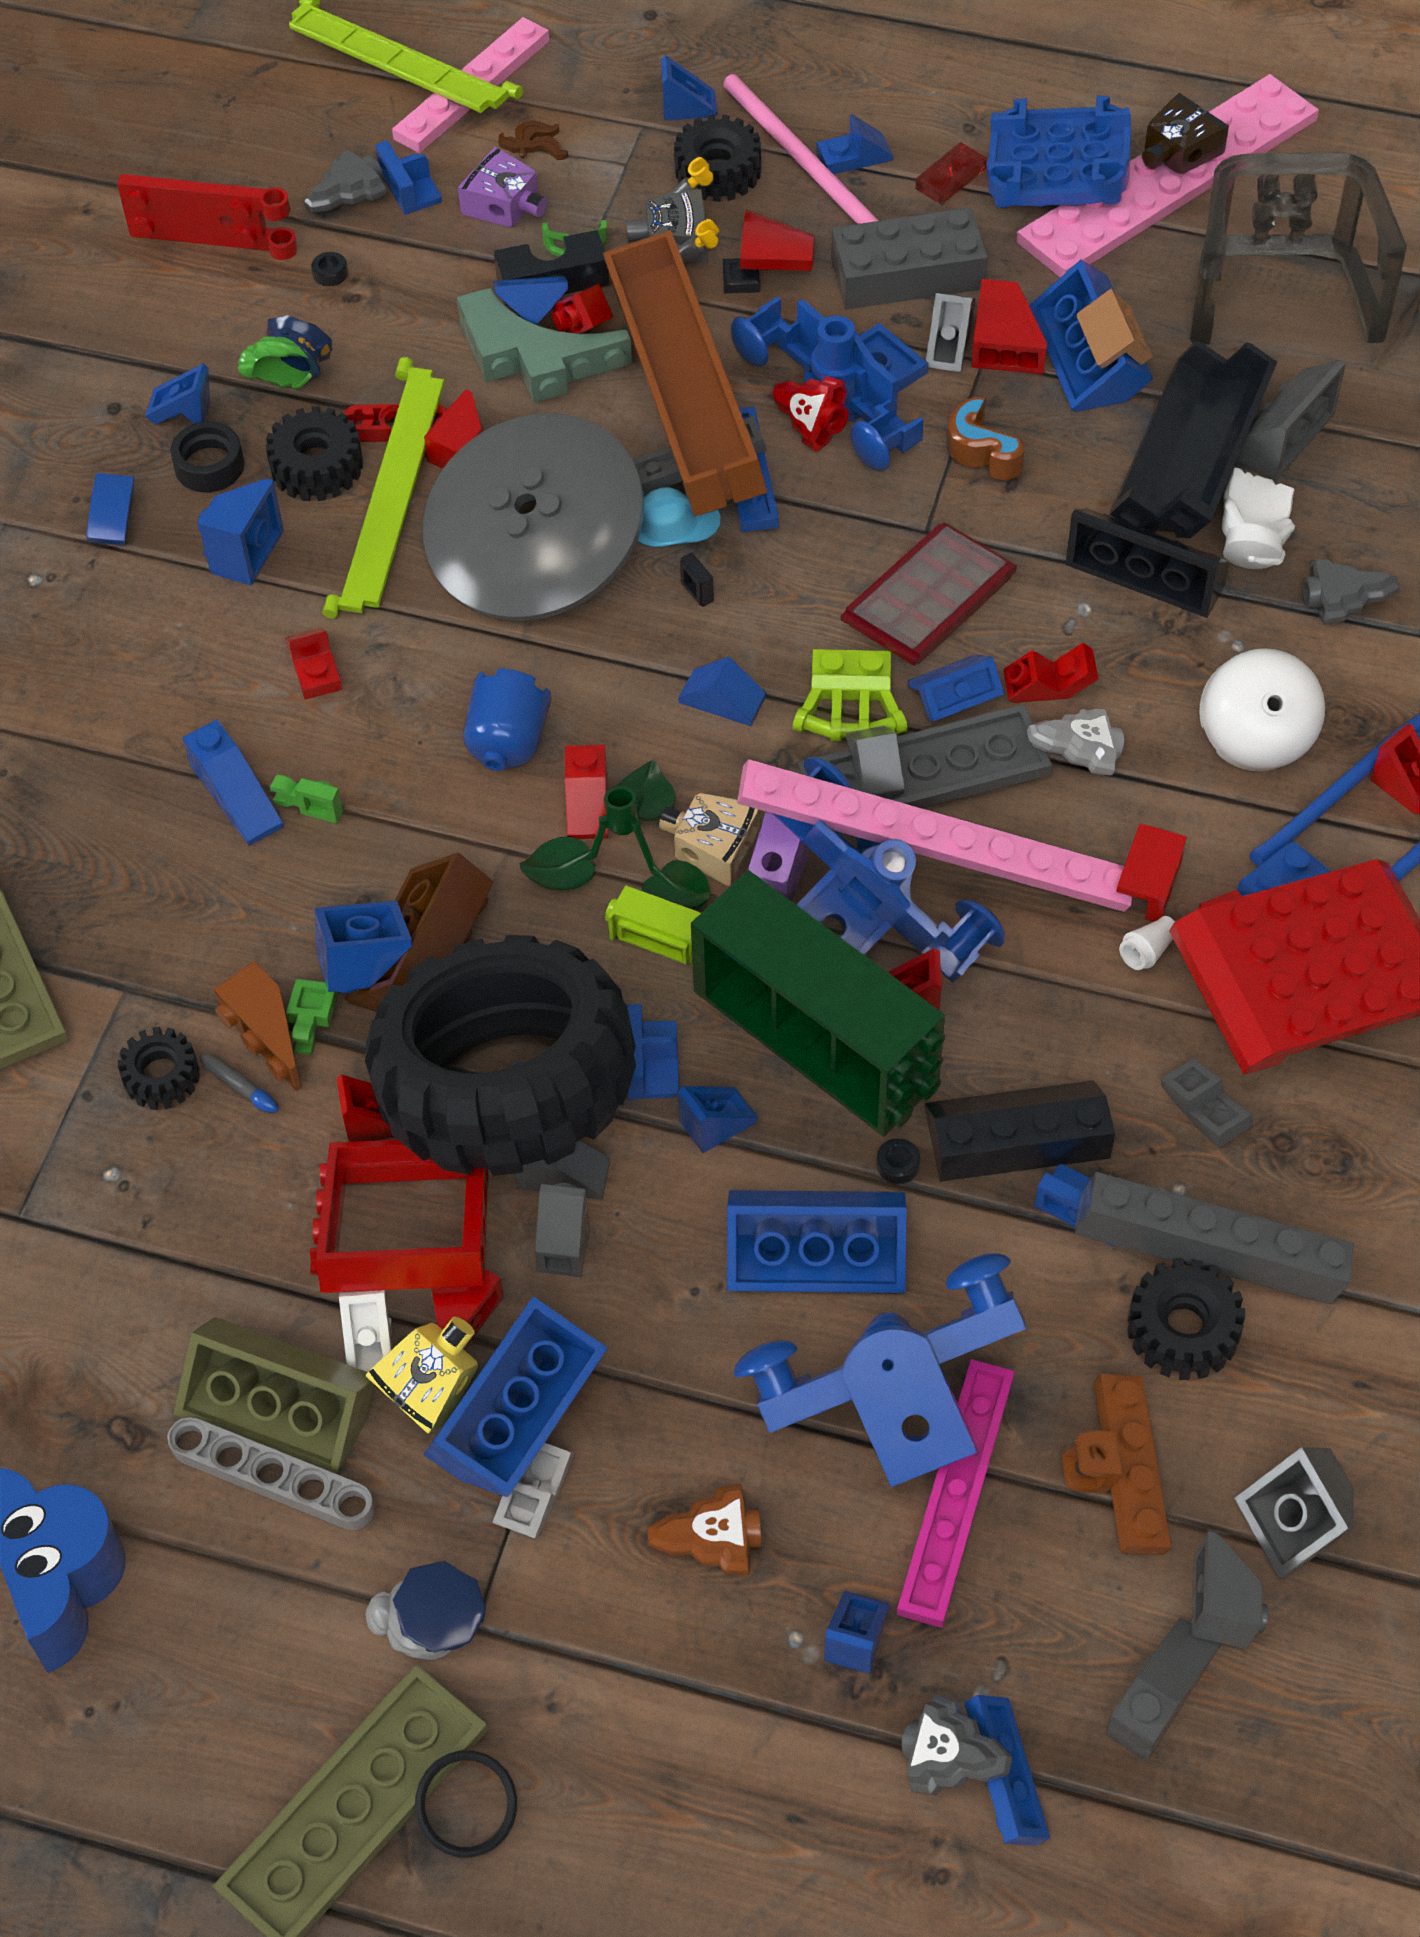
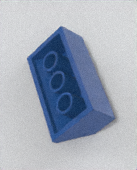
(1083, 380)
(816, 1241)
(516, 1400)

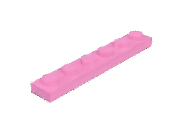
(491, 65)

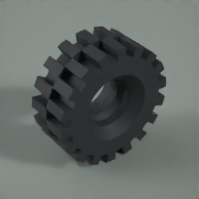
(723, 141)
(320, 472)
(1190, 1290)

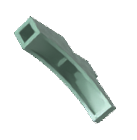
(543, 357)

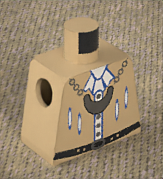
(713, 834)

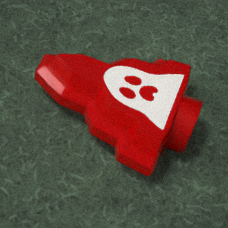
(814, 408)

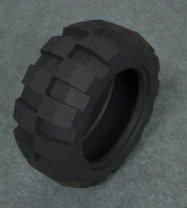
(510, 1113)

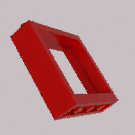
(393, 1268)

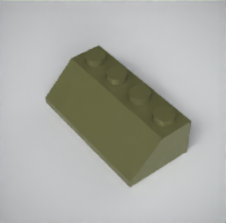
(274, 1393)

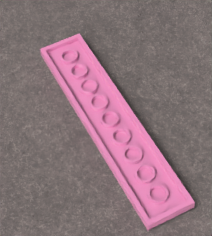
(1257, 123)

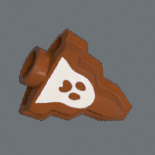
(713, 1531)

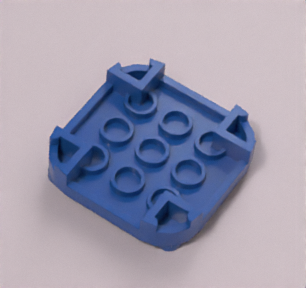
(1059, 155)

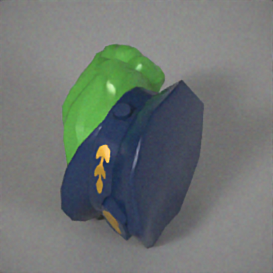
(286, 353)

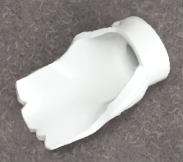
(1256, 520)

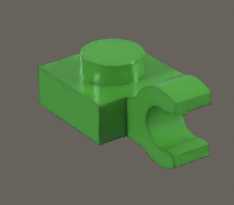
(309, 1007)

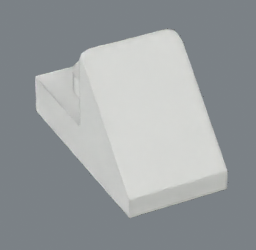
(365, 1327)

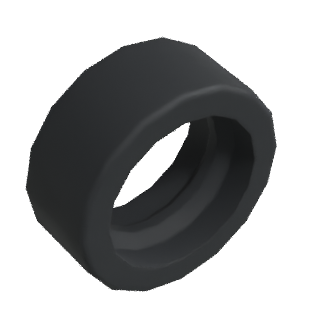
(204, 436)

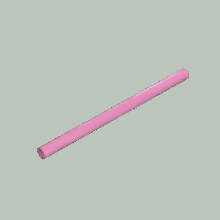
(798, 150)

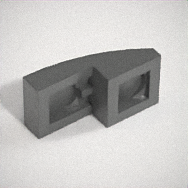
(1205, 1104)

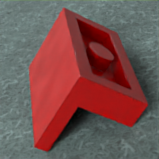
(1152, 868)

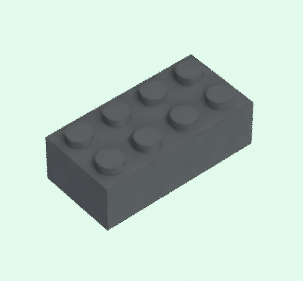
(908, 258)

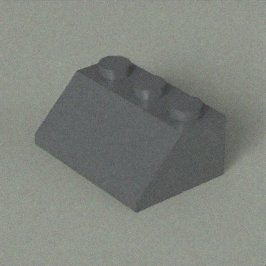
(1292, 419)

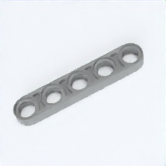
(283, 1490)

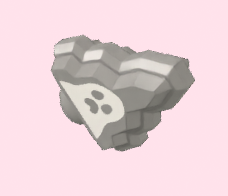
(1082, 739)

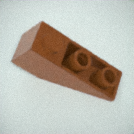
(257, 1010)

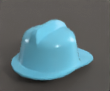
(671, 520)

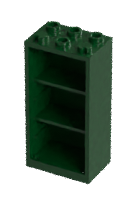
(817, 1003)

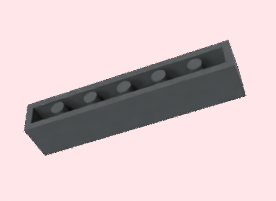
(1218, 1236)

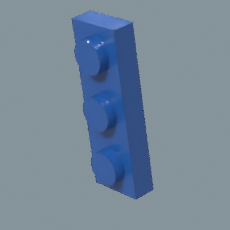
(1014, 1795)

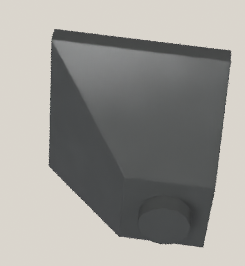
(1299, 1508)

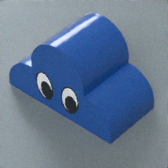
(56, 1561)

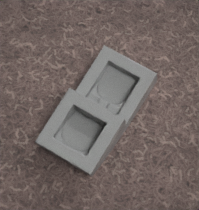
(535, 1493)

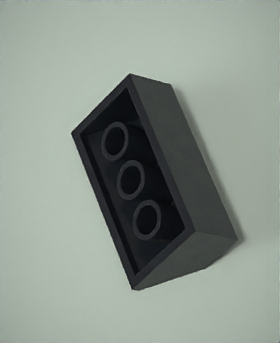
(1145, 561)
(1020, 1130)

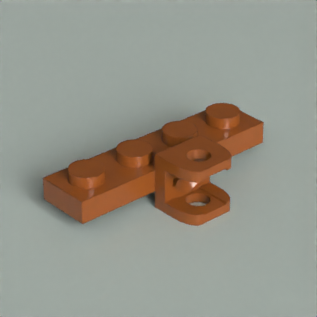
(1125, 1461)

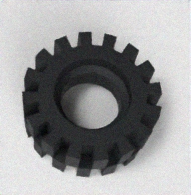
(165, 1087)

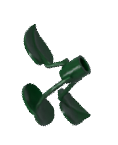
(641, 795)

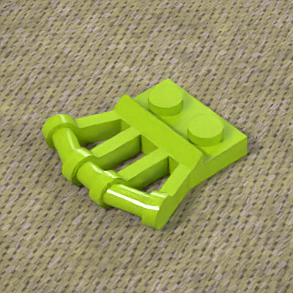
(849, 676)

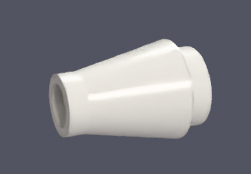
(1146, 944)

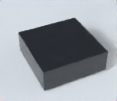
(739, 280)
(696, 579)

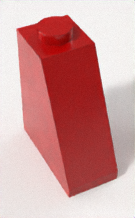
(1007, 331)

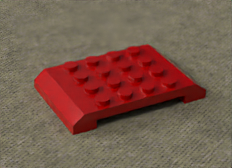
(1305, 962)

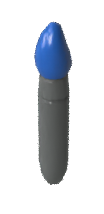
(260, 1098)

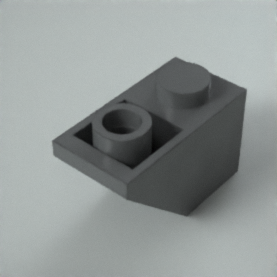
(562, 1229)

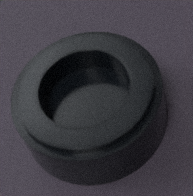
(329, 269)
(898, 1161)

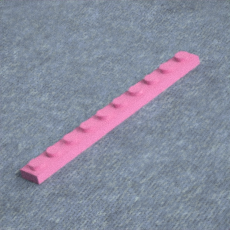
(932, 834)

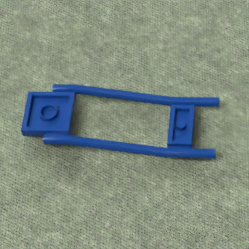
(1287, 862)

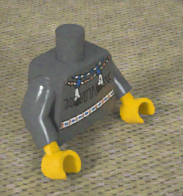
(681, 213)

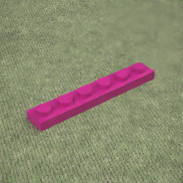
(955, 1499)

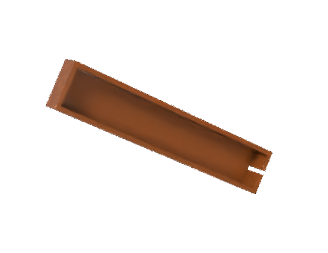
(684, 374)

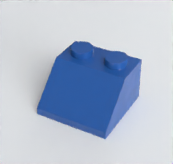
(241, 530)
(359, 943)

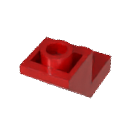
(1040, 679)

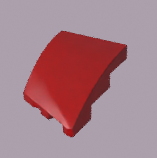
(775, 245)

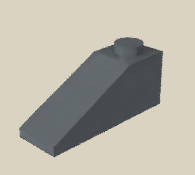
(1160, 1690)

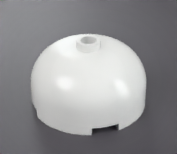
(1238, 715)

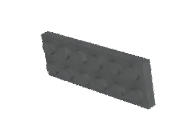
(960, 758)

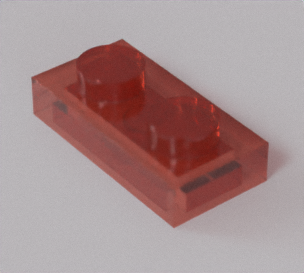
(951, 173)

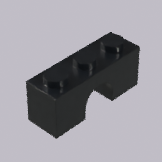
(580, 264)

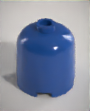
(505, 719)

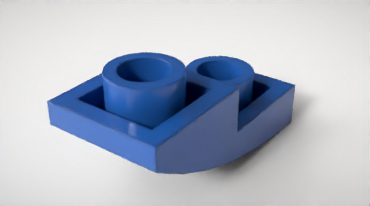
(110, 509)

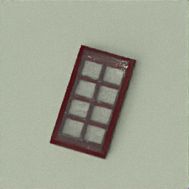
(928, 593)

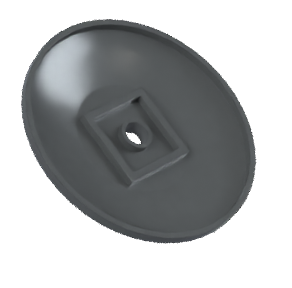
(558, 552)

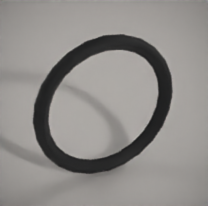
(500, 1835)

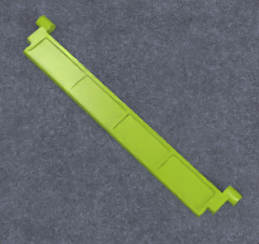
(399, 59)
(391, 492)

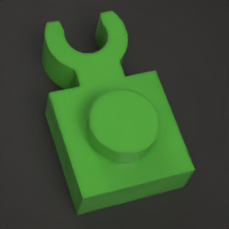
(313, 798)

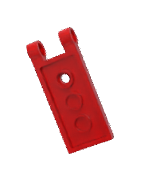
(197, 211)

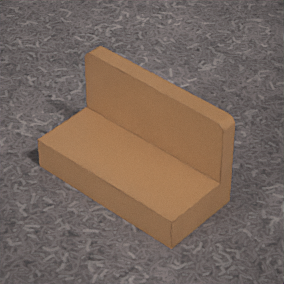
(1113, 330)

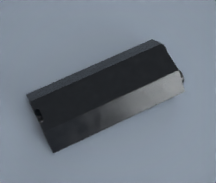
(1193, 440)

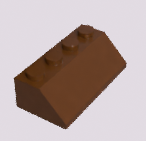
(439, 910)

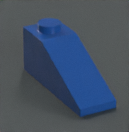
(231, 782)

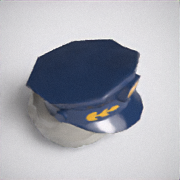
(428, 1611)

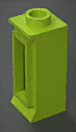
(652, 924)

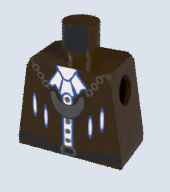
(1183, 136)

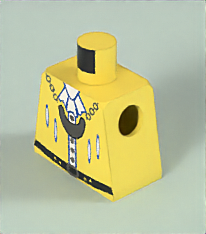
(428, 1372)

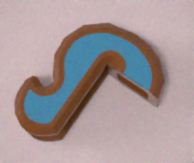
(980, 446)

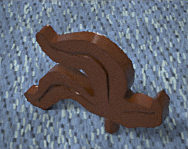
(524, 142)

